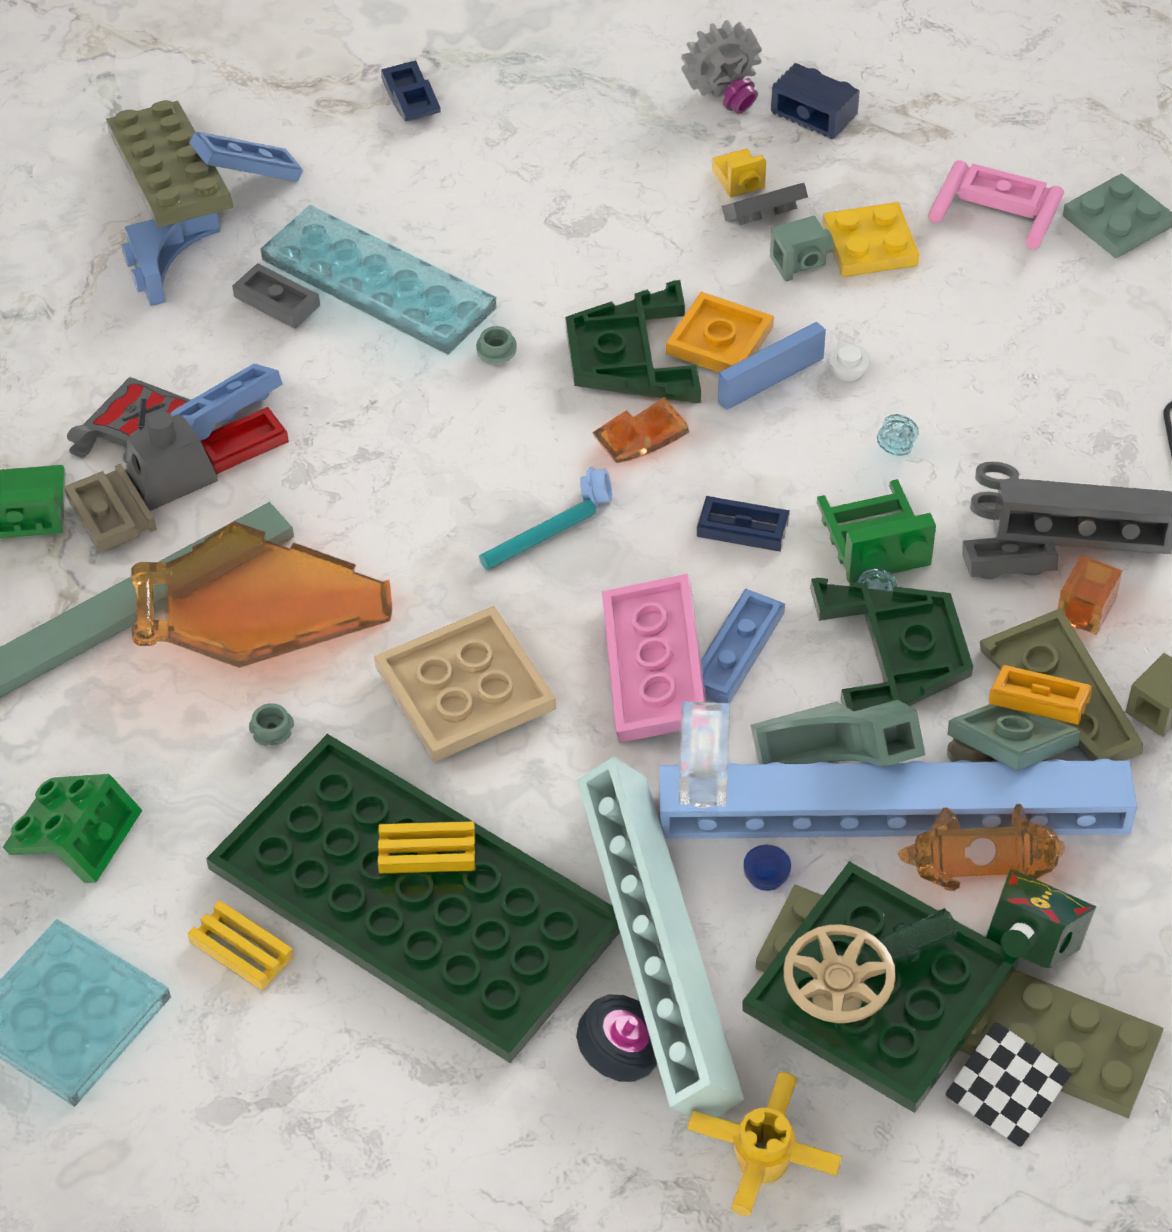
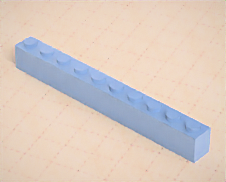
(903, 799)

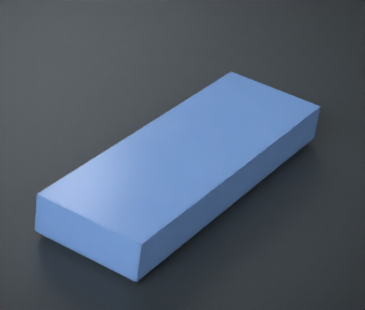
(246, 156)
(771, 365)
(739, 644)

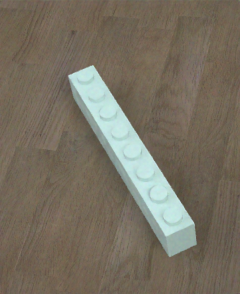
(659, 942)

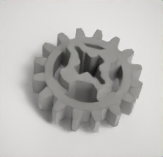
(721, 57)

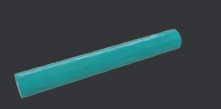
(537, 534)

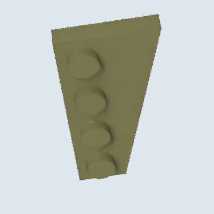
(1054, 649)

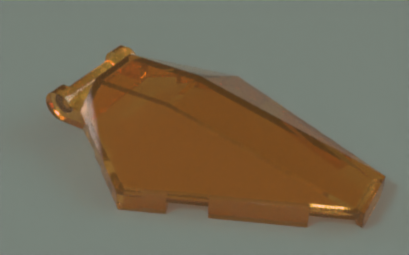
(254, 598)

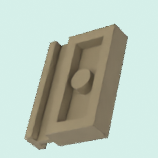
(109, 508)

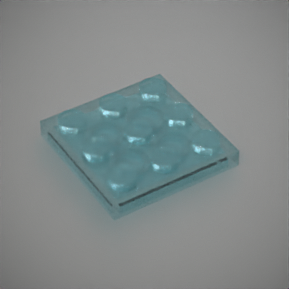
(72, 1011)

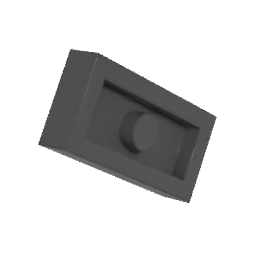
(781, 200)
(276, 295)
(995, 557)

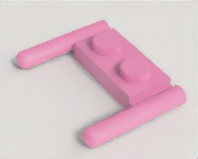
(1002, 192)

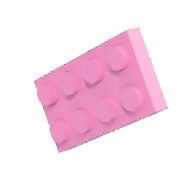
(652, 655)

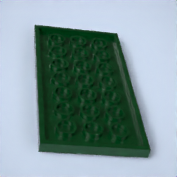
(470, 946)

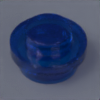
(767, 867)

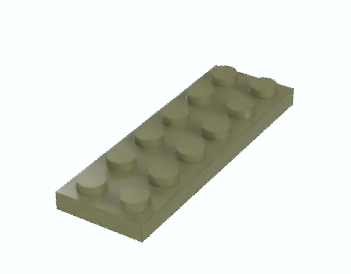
(165, 166)

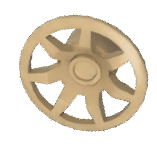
(838, 980)

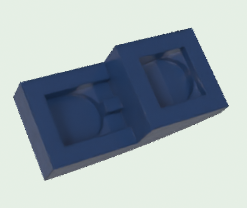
(409, 91)

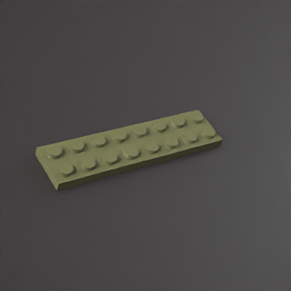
(1093, 1041)

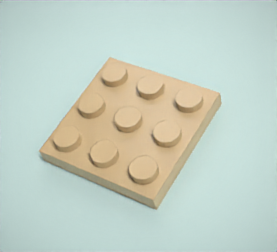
(464, 683)

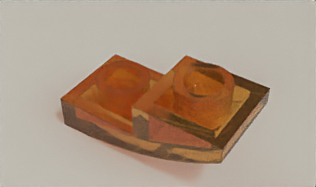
(637, 436)

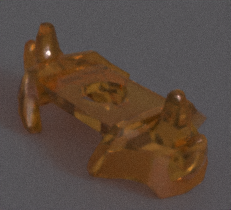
(1023, 847)

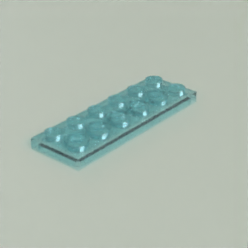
(379, 279)

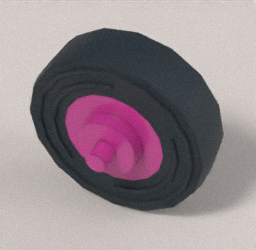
(616, 1038)

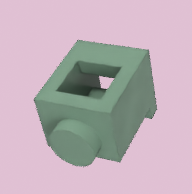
(799, 246)

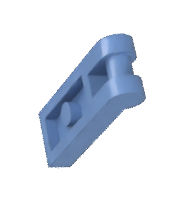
(228, 397)

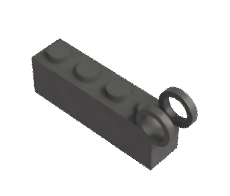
(1074, 512)

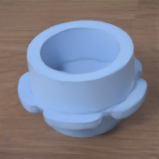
(596, 486)

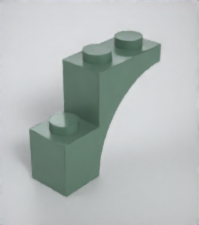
(836, 733)

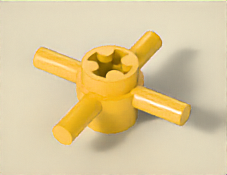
(770, 1128)

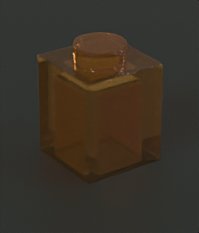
(1089, 594)

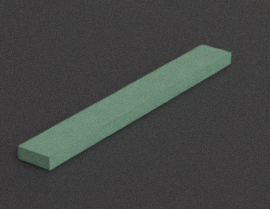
(103, 615)

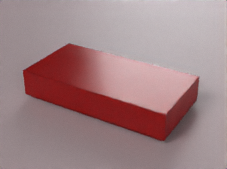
(244, 439)

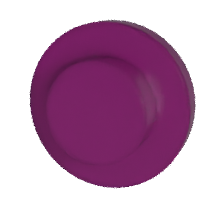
(740, 95)

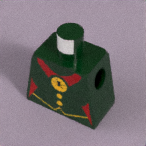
(1038, 921)

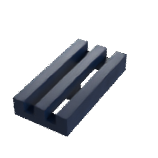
(741, 528)

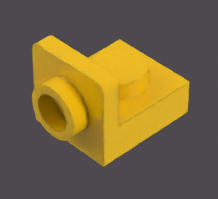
(740, 172)

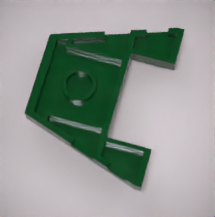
(613, 349)
(912, 635)

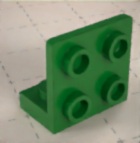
(32, 501)
(78, 820)

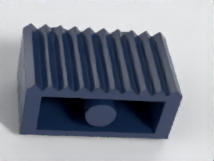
(814, 100)

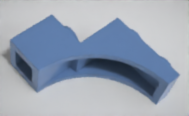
(155, 249)

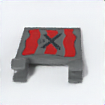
(123, 415)

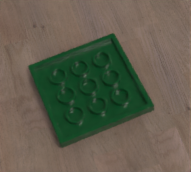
(928, 1012)

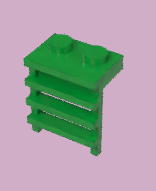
(885, 542)

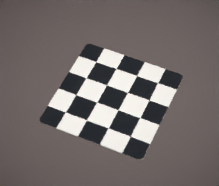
(1008, 1084)

